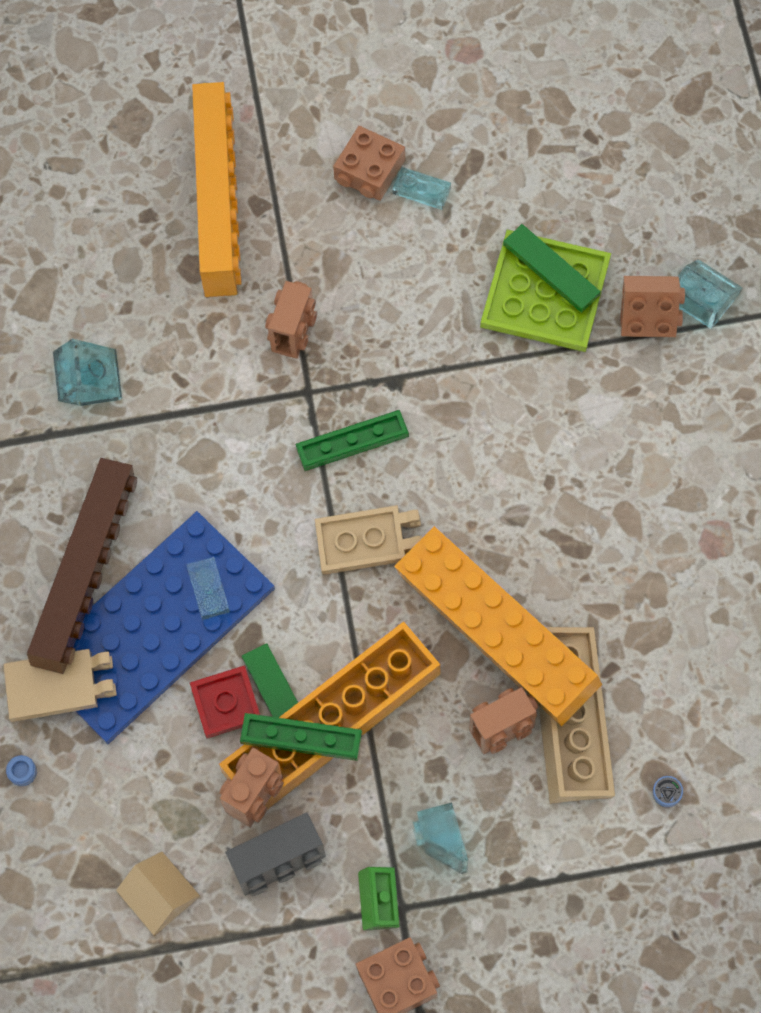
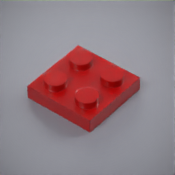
(224, 701)

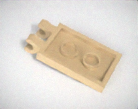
(364, 538)
(42, 692)

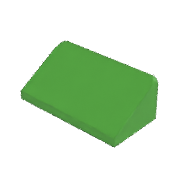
(378, 898)

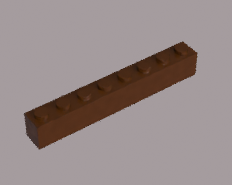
(82, 566)

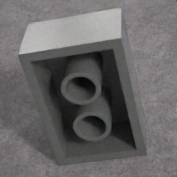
(276, 855)

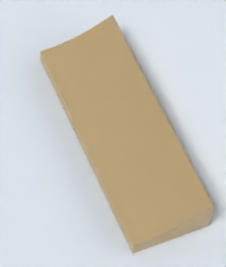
(579, 750)

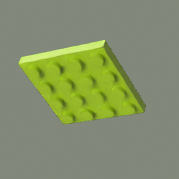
(531, 309)

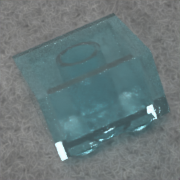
(706, 292)
(86, 373)
(441, 836)

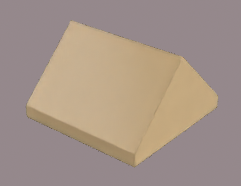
(157, 892)

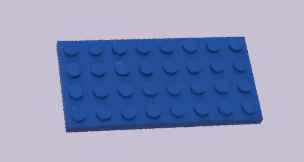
(156, 625)

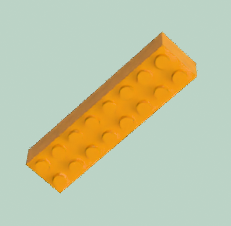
(216, 190)
(498, 626)
(354, 699)

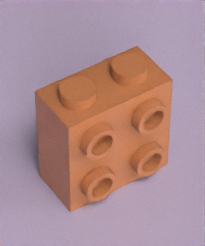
(369, 163)
(651, 306)
(291, 319)
(503, 720)
(251, 787)
(398, 978)

